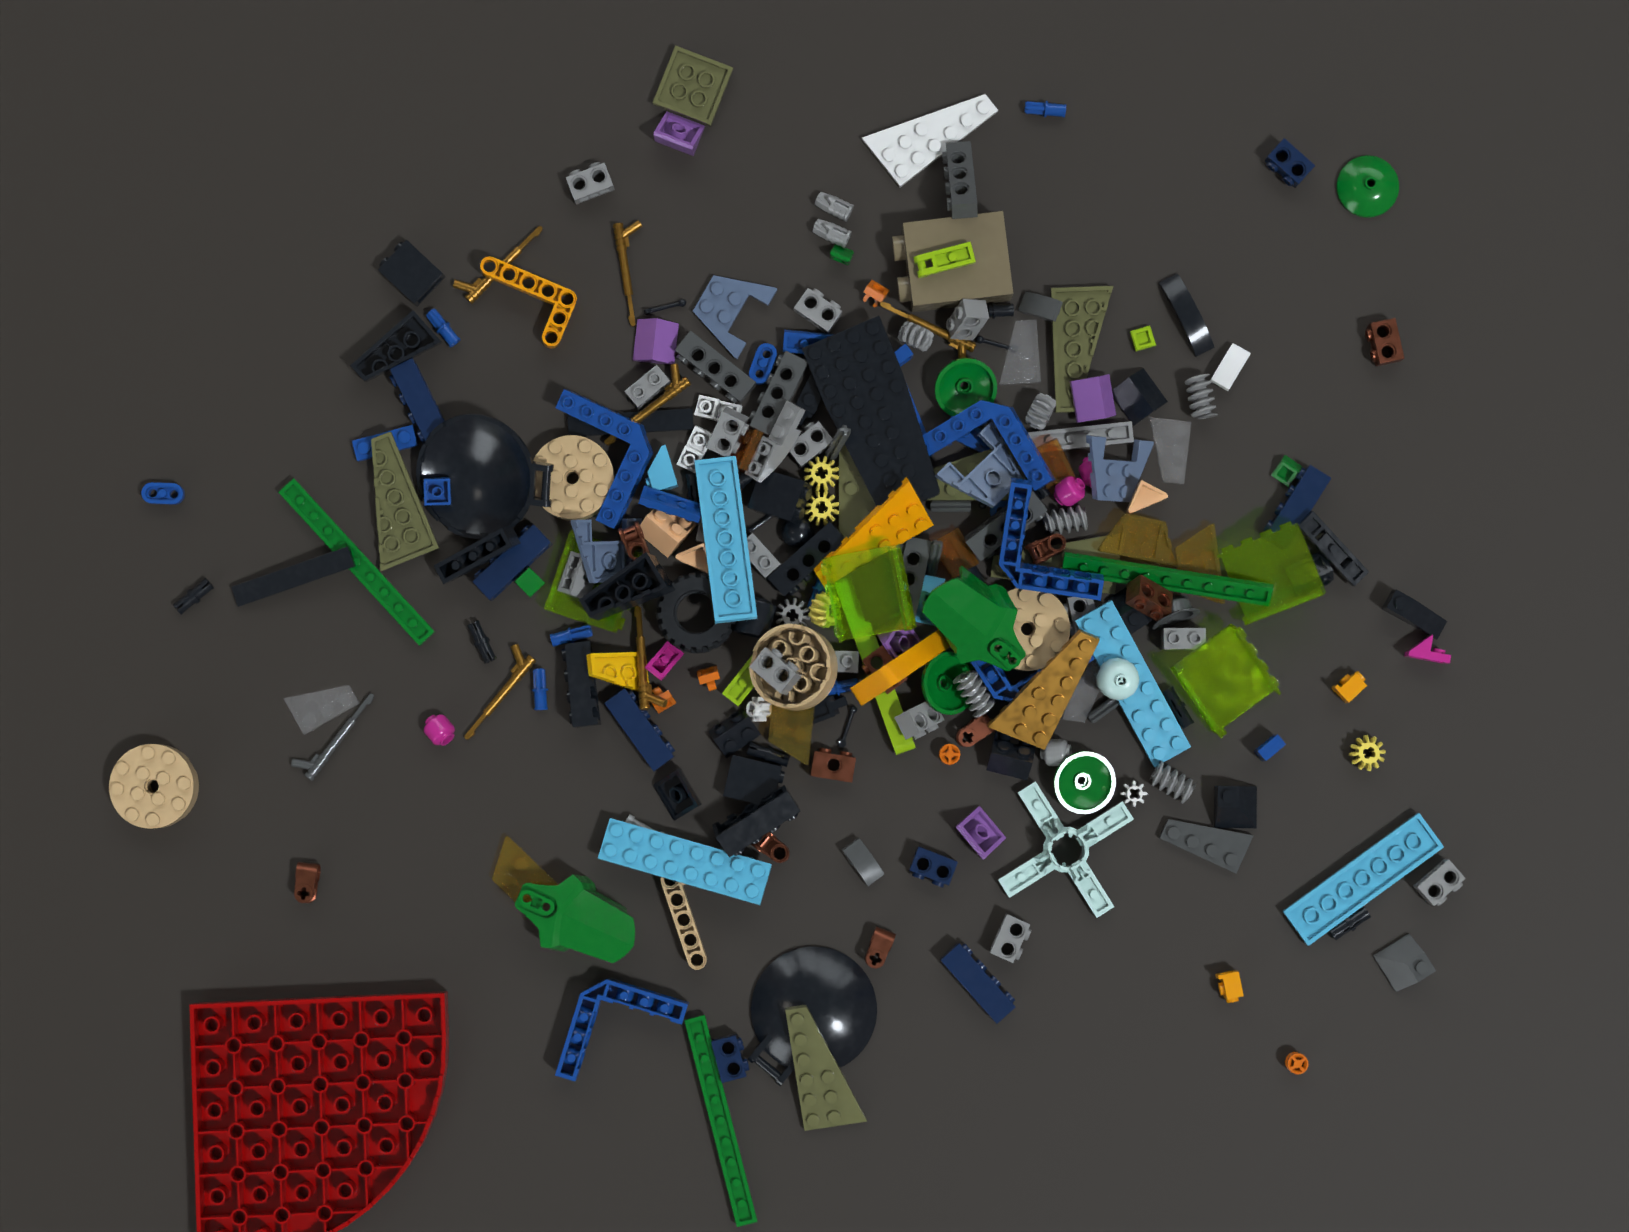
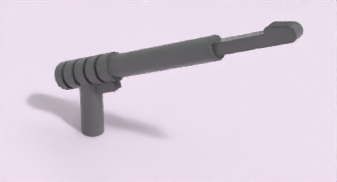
(318, 761)

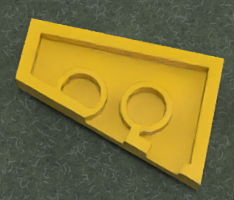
(615, 668)

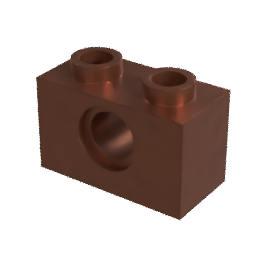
(821, 770)

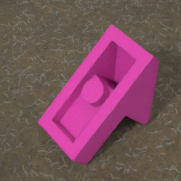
(1423, 651)
(664, 660)

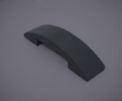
(1187, 314)

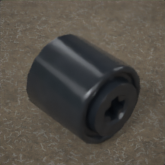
(757, 627)

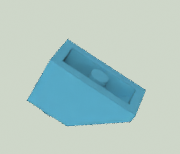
(661, 472)
(929, 584)

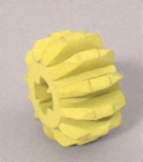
(825, 467)
(828, 505)
(820, 611)
(1363, 745)

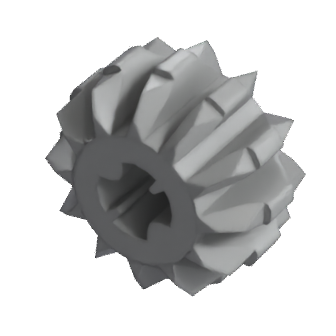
(915, 336)
(1040, 411)
(798, 611)

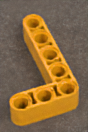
(536, 292)
(900, 667)

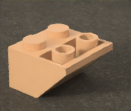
(666, 531)

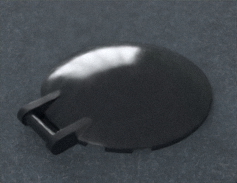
(488, 475)
(835, 994)

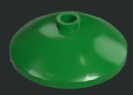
(1361, 198)
(980, 385)
(947, 698)
(1096, 787)

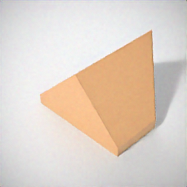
(1145, 496)
(695, 558)

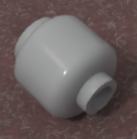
(1056, 752)

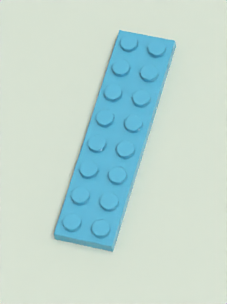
(725, 539)
(1147, 707)
(684, 861)
(1363, 879)

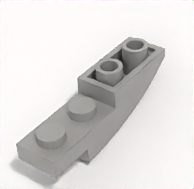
(774, 448)

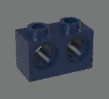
(1293, 158)
(935, 860)
(724, 1059)

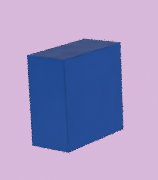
(904, 354)
(437, 491)
(1270, 747)

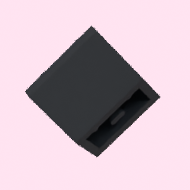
(1010, 756)

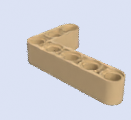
(683, 930)

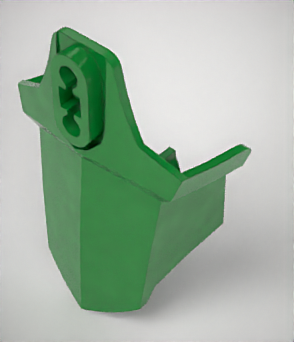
(975, 620)
(578, 918)

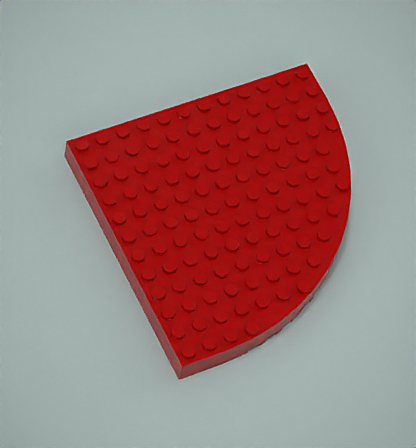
(310, 1105)

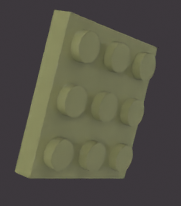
(693, 86)

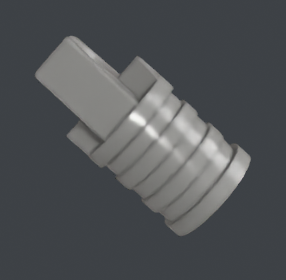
(834, 206)
(832, 232)

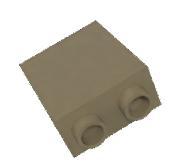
(984, 280)

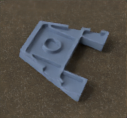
(722, 304)
(990, 478)
(1116, 478)
(603, 557)

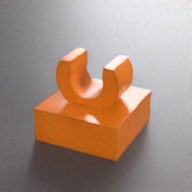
(875, 291)
(709, 676)
(666, 695)

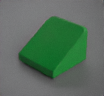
(841, 254)
(1286, 470)
(529, 582)

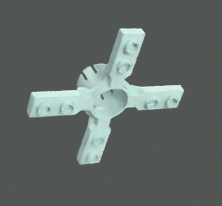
(1053, 830)

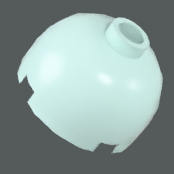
(1108, 678)

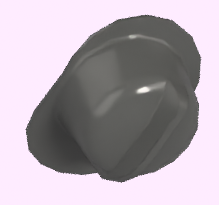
(1181, 611)

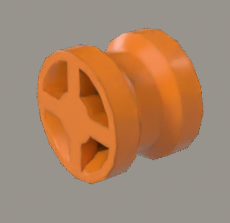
(949, 754)
(1297, 1066)

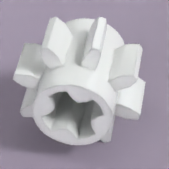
(758, 709)
(1127, 793)

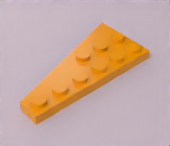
(887, 524)

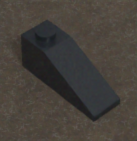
(1414, 613)

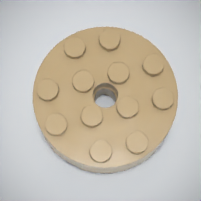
(595, 473)
(1048, 623)
(813, 657)
(132, 791)

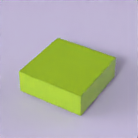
(1142, 338)

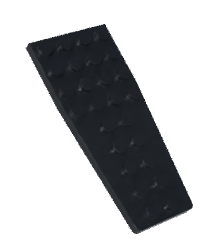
(870, 396)

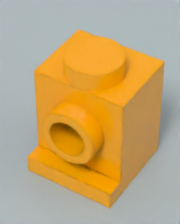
(1350, 686)
(1230, 985)

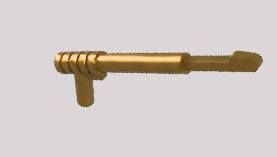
(622, 242)
(481, 284)
(961, 345)
(671, 391)
(518, 672)
(644, 689)

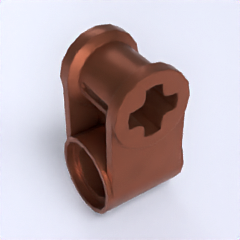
(633, 539)
(1044, 548)
(976, 728)
(769, 846)
(307, 880)
(880, 943)

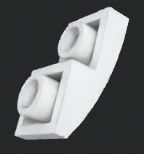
(1230, 367)
(712, 408)
(695, 448)

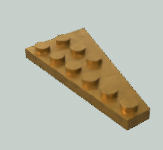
(1042, 701)

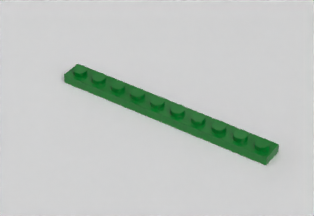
(365, 570)
(1173, 579)
(721, 1121)

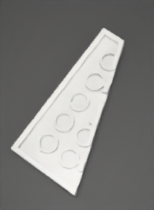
(919, 142)

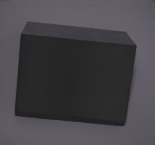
(1138, 396)
(677, 794)

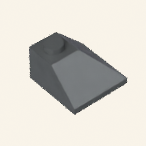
(1404, 963)

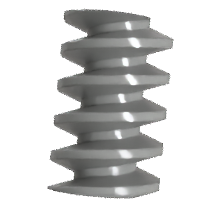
(1200, 397)
(1065, 520)
(975, 691)
(1172, 782)

